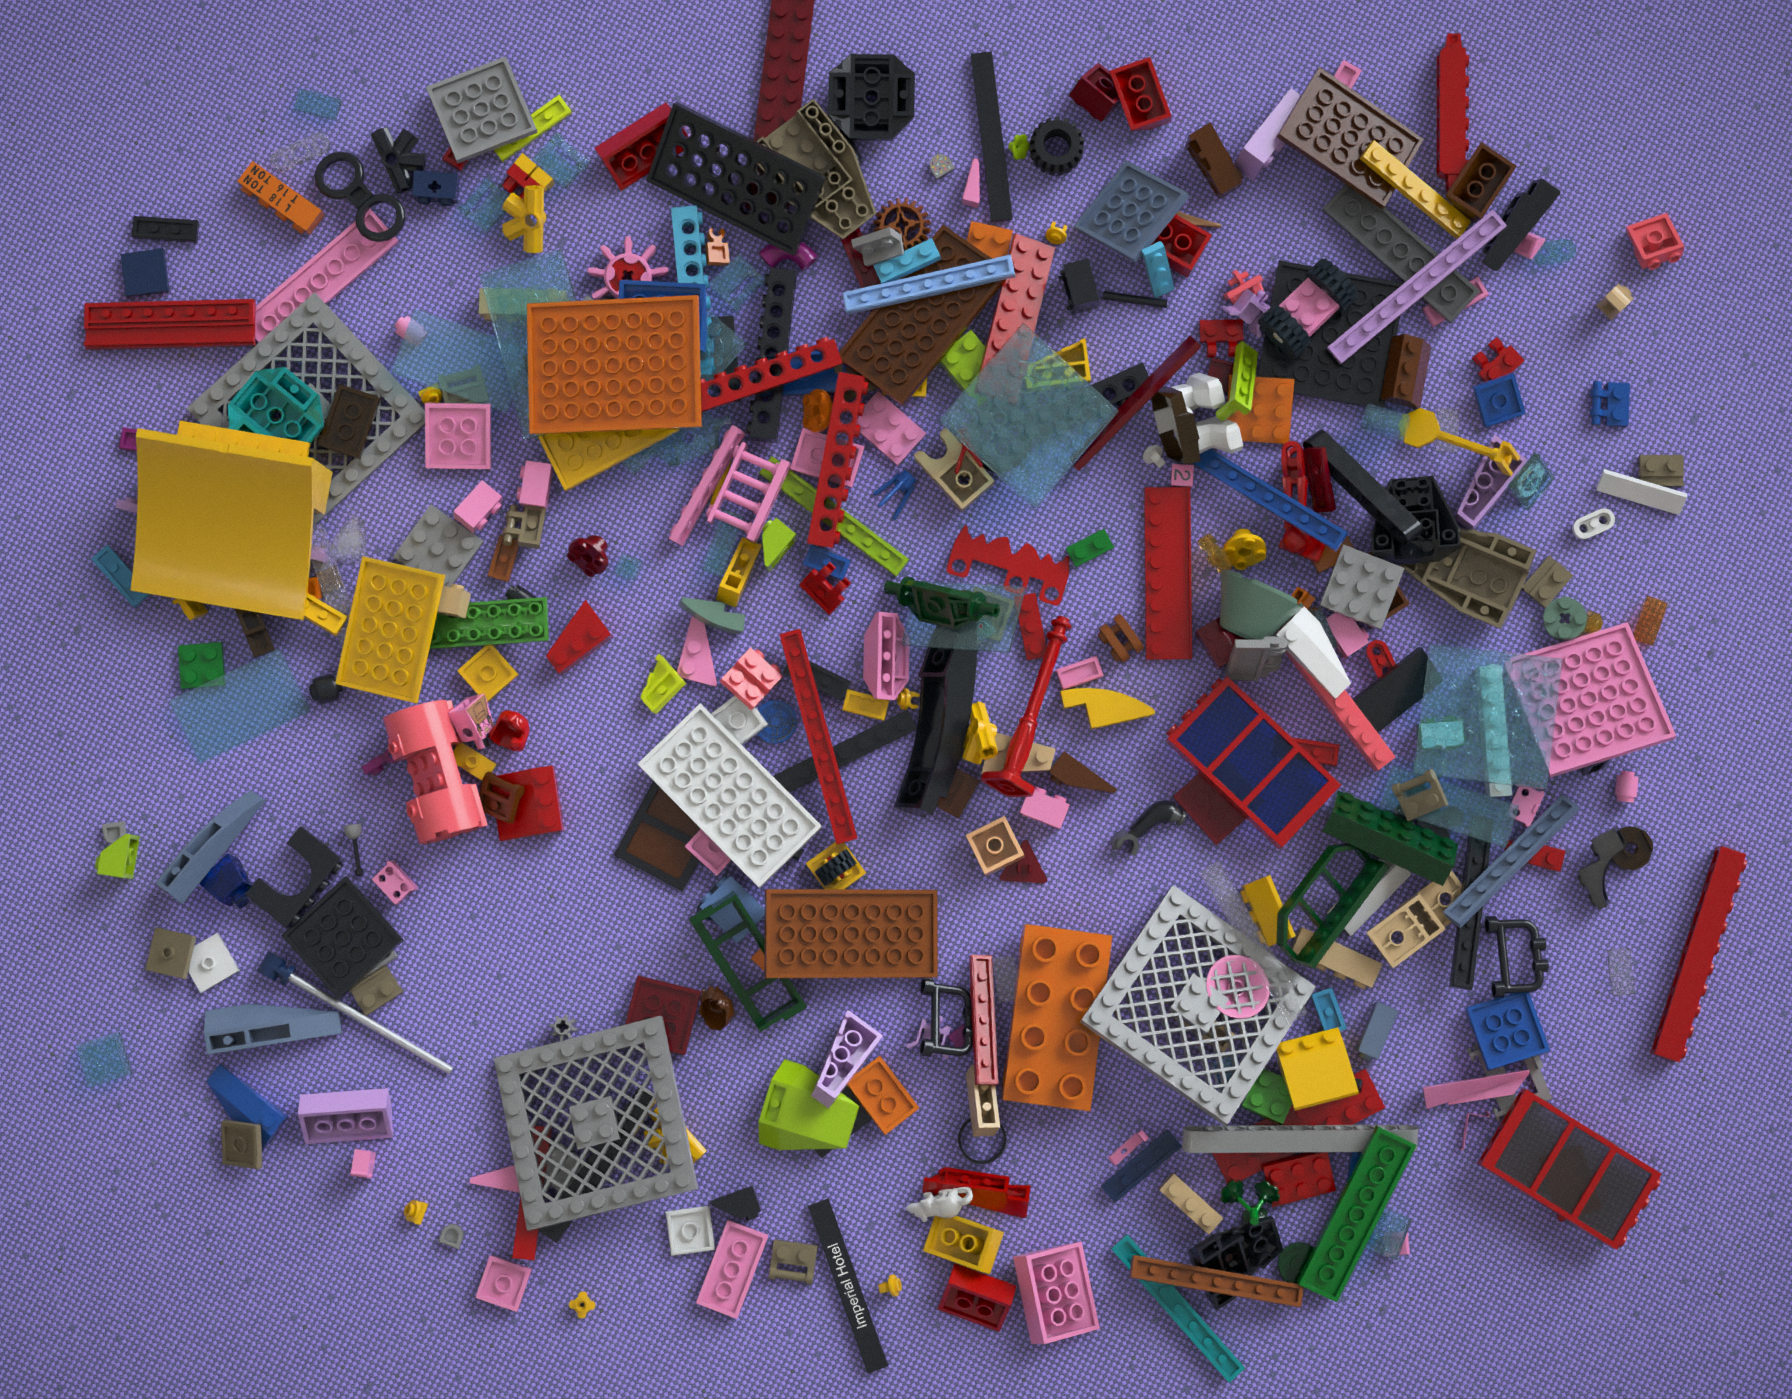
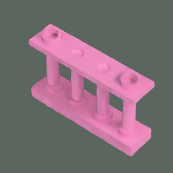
(762, 509)

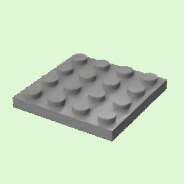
(481, 109)

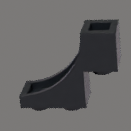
(1593, 874)

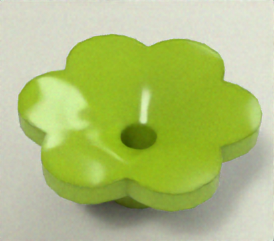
(1019, 146)

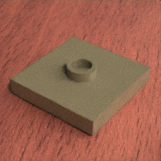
(170, 953)
(241, 1144)

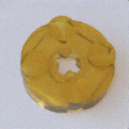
(1217, 556)

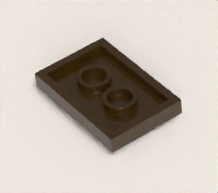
(349, 421)

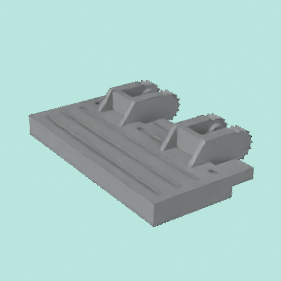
(1255, 658)

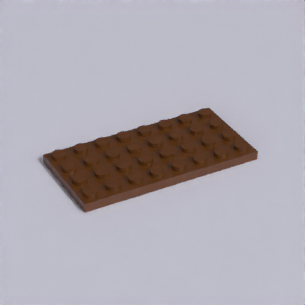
(908, 339)

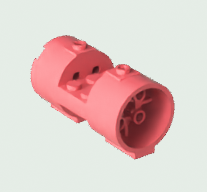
(443, 803)

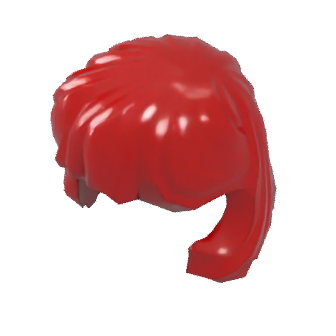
(510, 731)

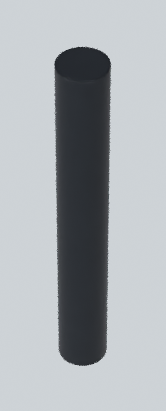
(1134, 299)

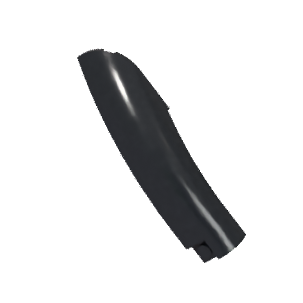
(941, 728)

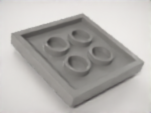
(439, 546)
(1361, 587)

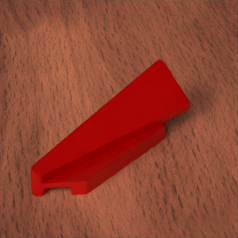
(988, 1190)

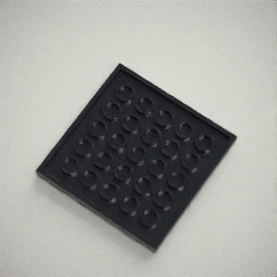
(1316, 370)

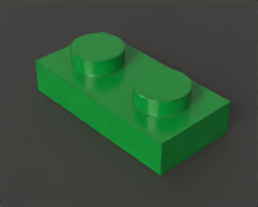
(1089, 548)

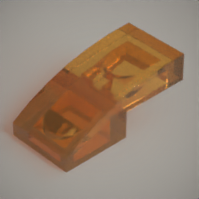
(1649, 620)

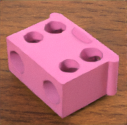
(1527, 804)
(395, 881)
(363, 1164)

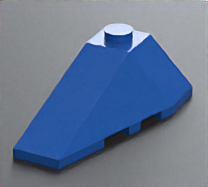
(246, 1104)

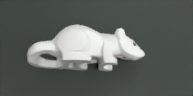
(944, 1205)

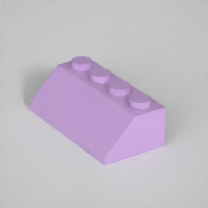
(346, 1116)

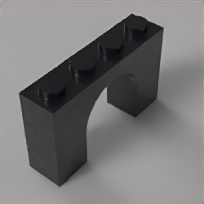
(323, 864)

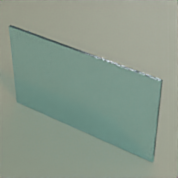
(454, 360)
(985, 635)
(239, 705)

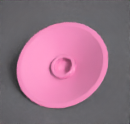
(1255, 980)

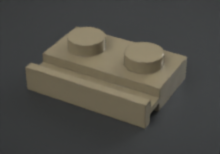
(1662, 469)
(1547, 581)
(376, 990)

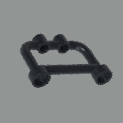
(1537, 944)
(933, 1045)

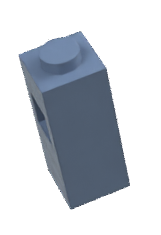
(1376, 1031)

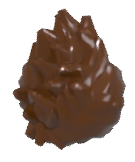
(716, 1008)

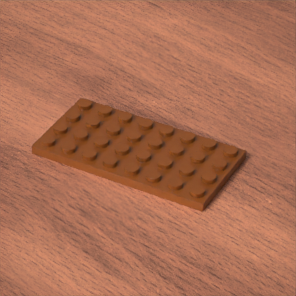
(851, 933)

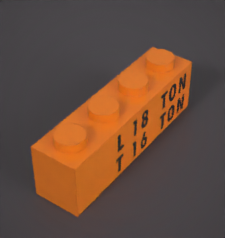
(281, 198)

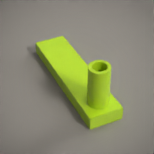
(1242, 382)

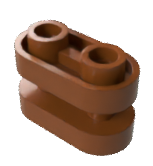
(1119, 651)

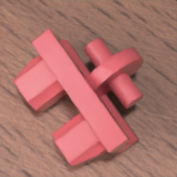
(1253, 284)

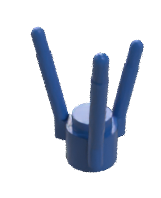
(902, 482)

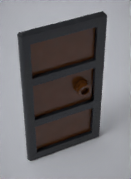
(658, 839)

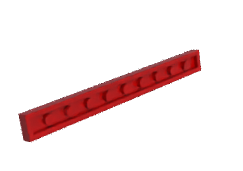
(818, 736)

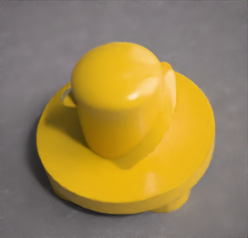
(1245, 549)

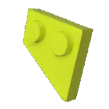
(661, 685)

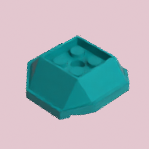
(277, 391)

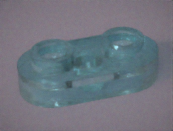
(1555, 252)

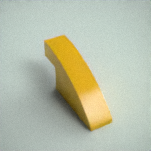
(1105, 706)

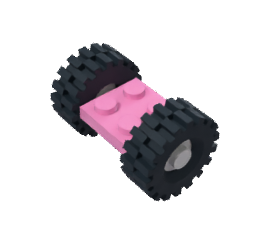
(1308, 308)

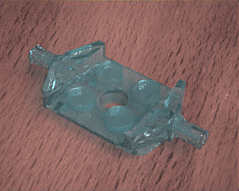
(706, 439)

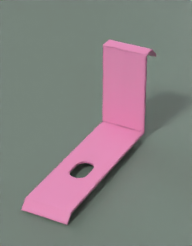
(1465, 1129)
(1130, 1145)

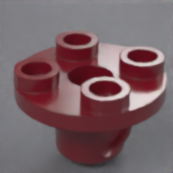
(589, 554)

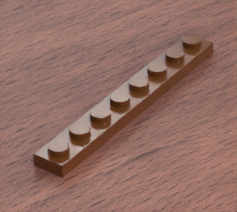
(1216, 1281)

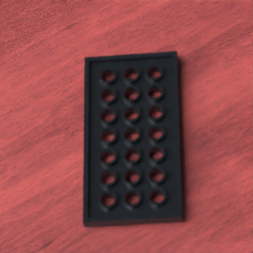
(715, 203)

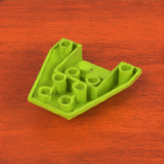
(796, 1119)

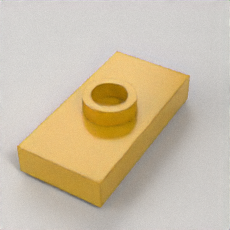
(865, 705)
(473, 761)

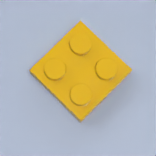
(488, 672)

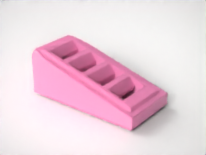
(971, 192)

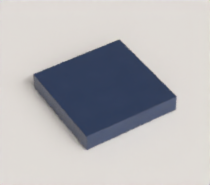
(145, 272)

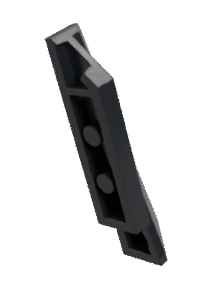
(1520, 218)

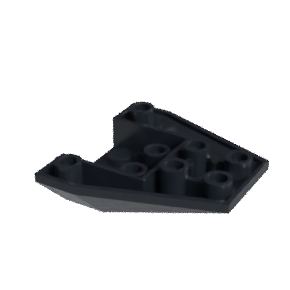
(1427, 504)

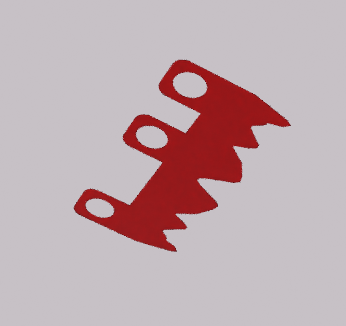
(1021, 564)

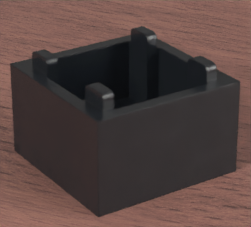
(1079, 286)

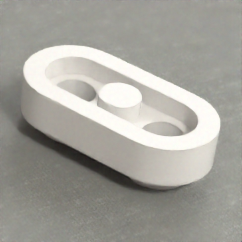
(1592, 524)

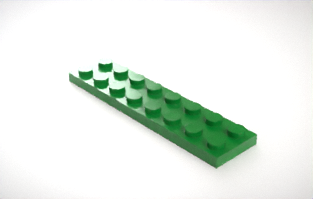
(1356, 1213)

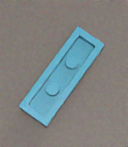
(911, 261)
(1158, 269)

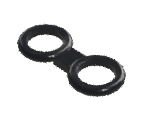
(359, 196)

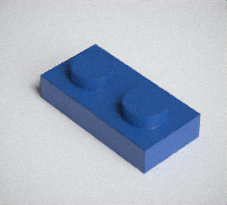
(818, 558)

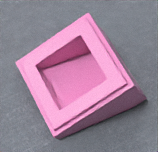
(1530, 245)

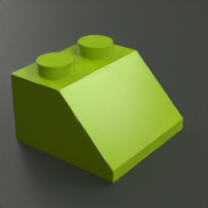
(776, 542)
(119, 857)

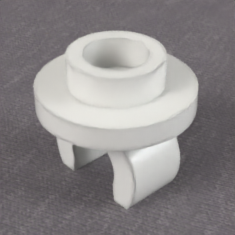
(1153, 455)

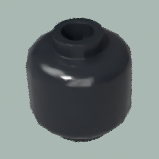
(324, 689)

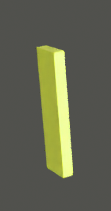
(544, 119)

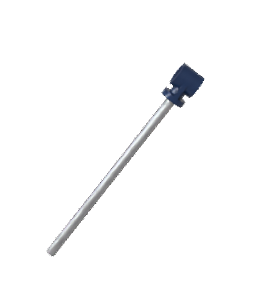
(274, 968)

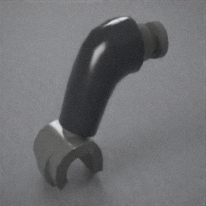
(1157, 813)

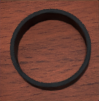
(977, 1161)

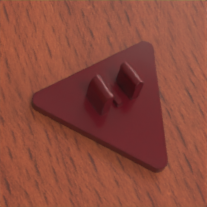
(1026, 869)

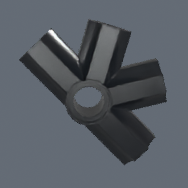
(402, 150)

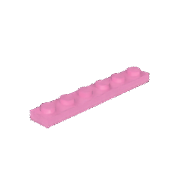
(706, 487)

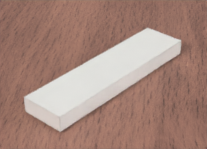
(1641, 492)

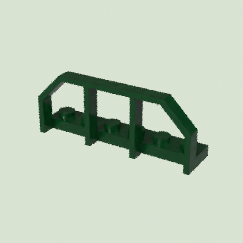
(1342, 912)

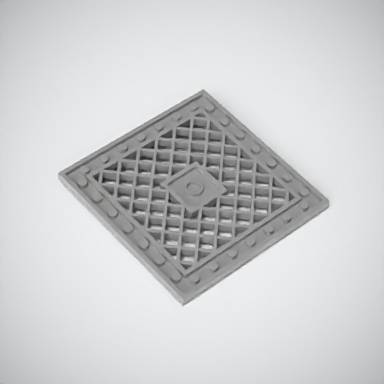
(282, 337)
(1192, 1006)
(595, 1123)

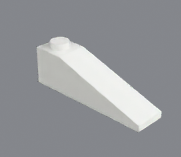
(1314, 652)

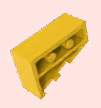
(1077, 358)

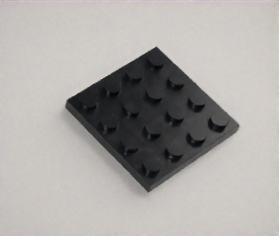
(342, 937)

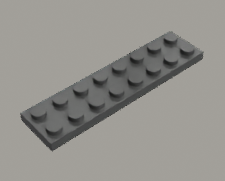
(1398, 249)

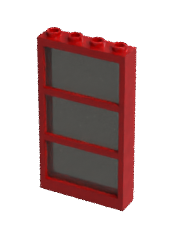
(1569, 1169)

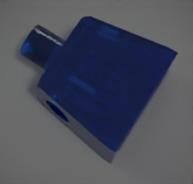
(228, 882)

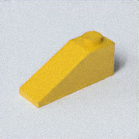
(738, 572)

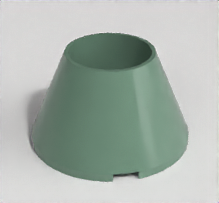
(1253, 607)

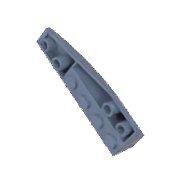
(207, 847)
(265, 1025)

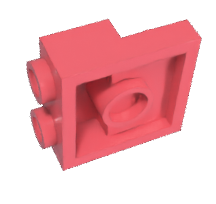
(1655, 241)
(751, 678)

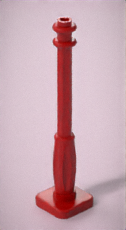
(1009, 780)

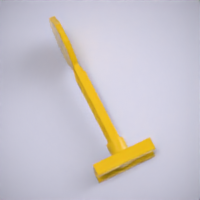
(1426, 429)

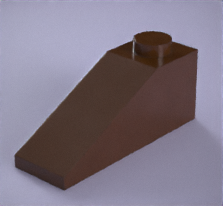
(1074, 774)

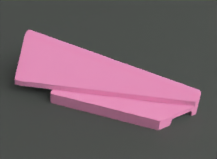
(1474, 1088)

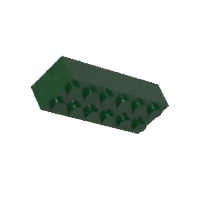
(1390, 837)

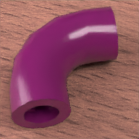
(774, 255)

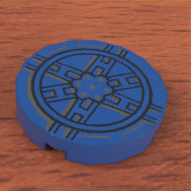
(780, 720)

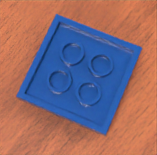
(1507, 1030)

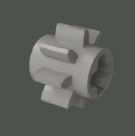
(567, 1032)

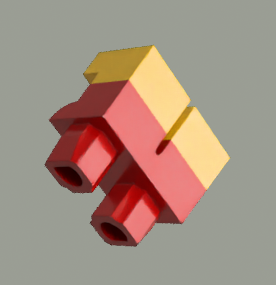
(526, 173)

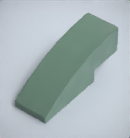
(713, 614)

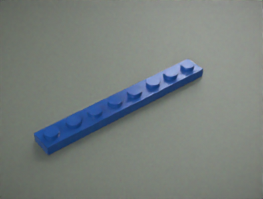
(1272, 499)

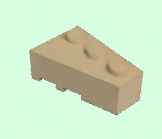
(1039, 759)

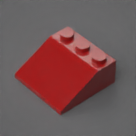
(538, 807)

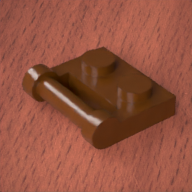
(497, 804)

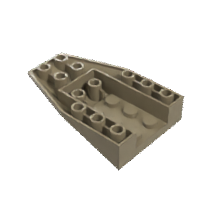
(819, 145)

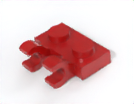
(1221, 331)
(1505, 362)
(822, 591)

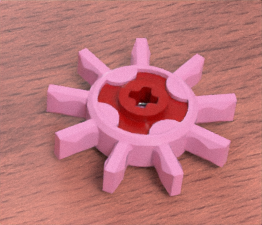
(625, 264)

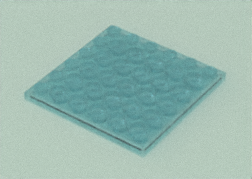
(1028, 415)
(1488, 716)

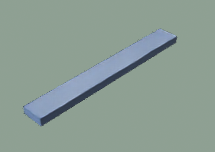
(928, 284)

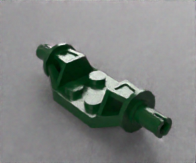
(941, 604)

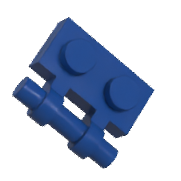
(1617, 404)

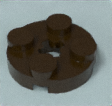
(1641, 853)

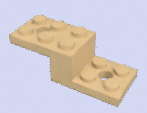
(1417, 920)

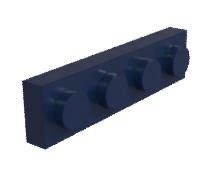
(1141, 1166)

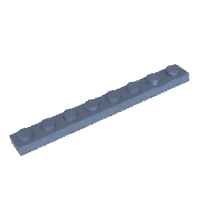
(1511, 861)

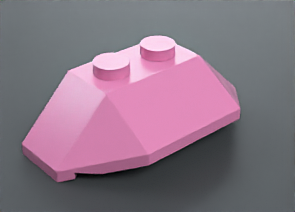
(885, 657)

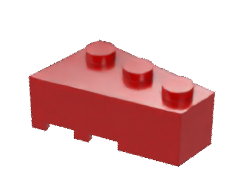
(578, 640)

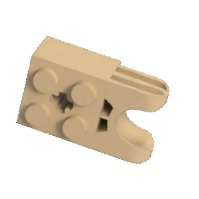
(943, 474)

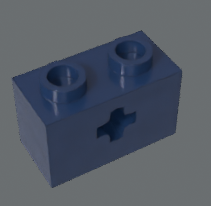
(426, 181)

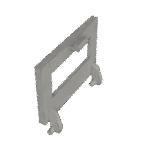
(1533, 1065)

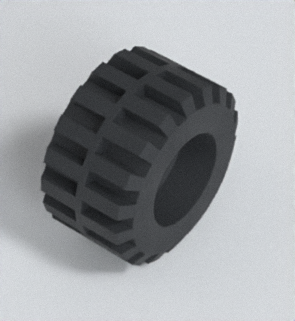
(1061, 129)

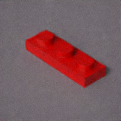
(1031, 628)

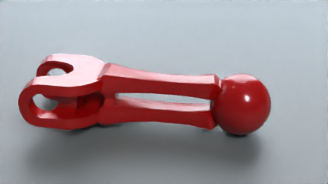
(1294, 473)

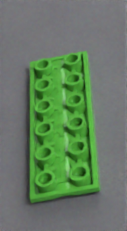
(494, 624)

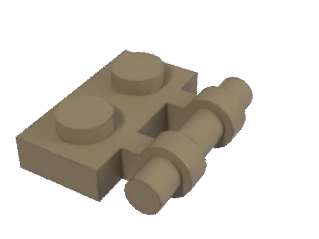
(531, 527)

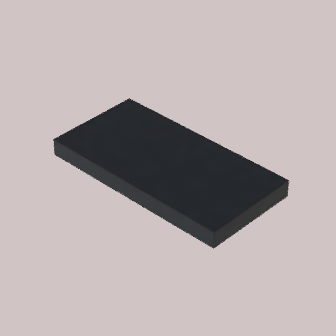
(1394, 690)

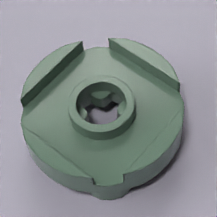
(1565, 606)

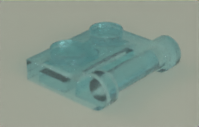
(556, 165)
(490, 210)
(731, 277)

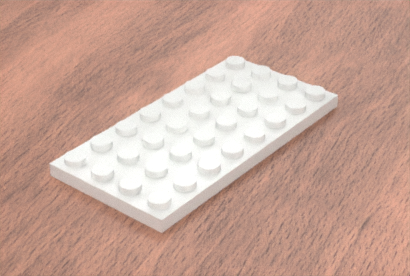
(730, 795)

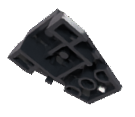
(1237, 1251)

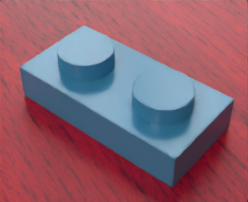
(1328, 1010)

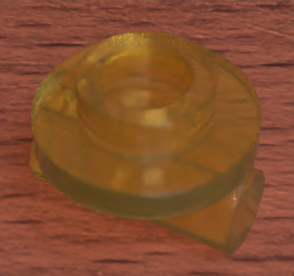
(1594, 622)

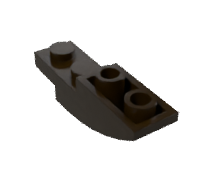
(255, 632)

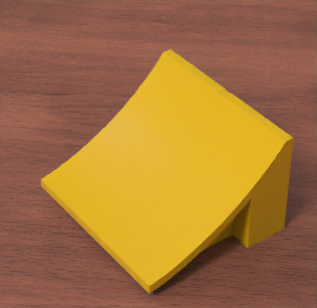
(226, 518)

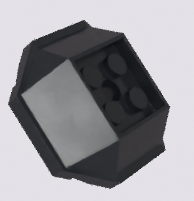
(871, 75)

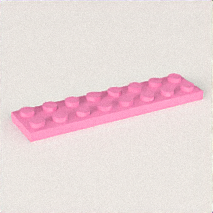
(324, 274)

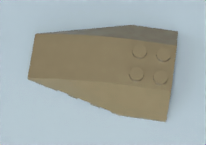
(1480, 576)

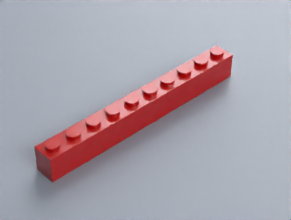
(1698, 954)

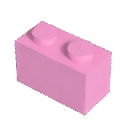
(535, 484)
(478, 507)
(1347, 634)
(1045, 808)

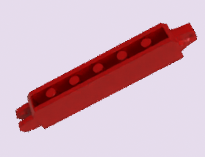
(1451, 110)

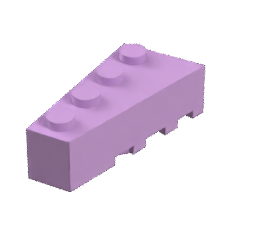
(1486, 489)
(848, 1052)

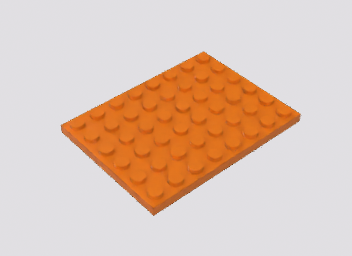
(614, 365)

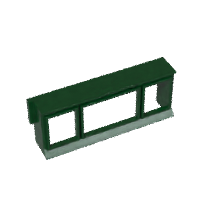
(785, 1011)

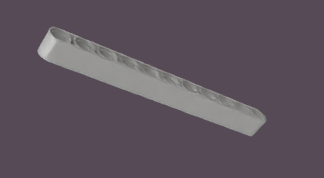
(1285, 1138)

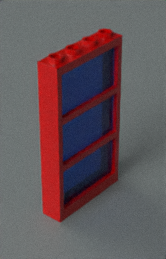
(1252, 762)

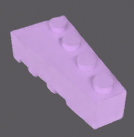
(1264, 143)

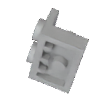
(879, 246)

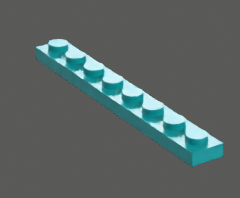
(1184, 1316)

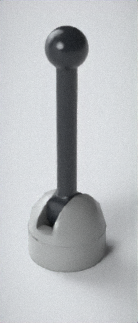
(353, 832)

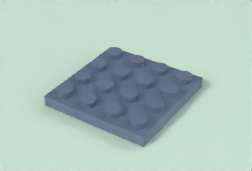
(1131, 211)

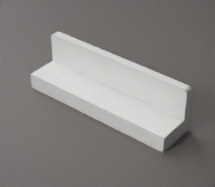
(1384, 889)

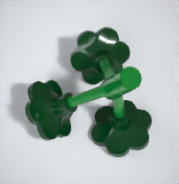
(1266, 1193)

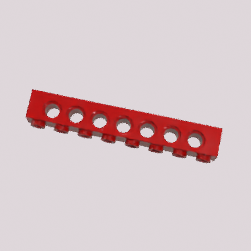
(830, 359)
(845, 383)

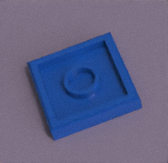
(1498, 400)

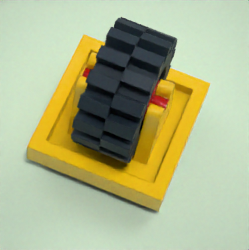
(836, 867)

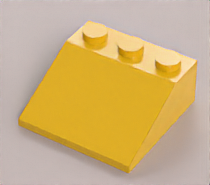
(1316, 1069)

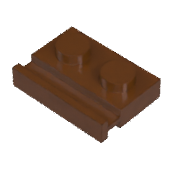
(959, 794)

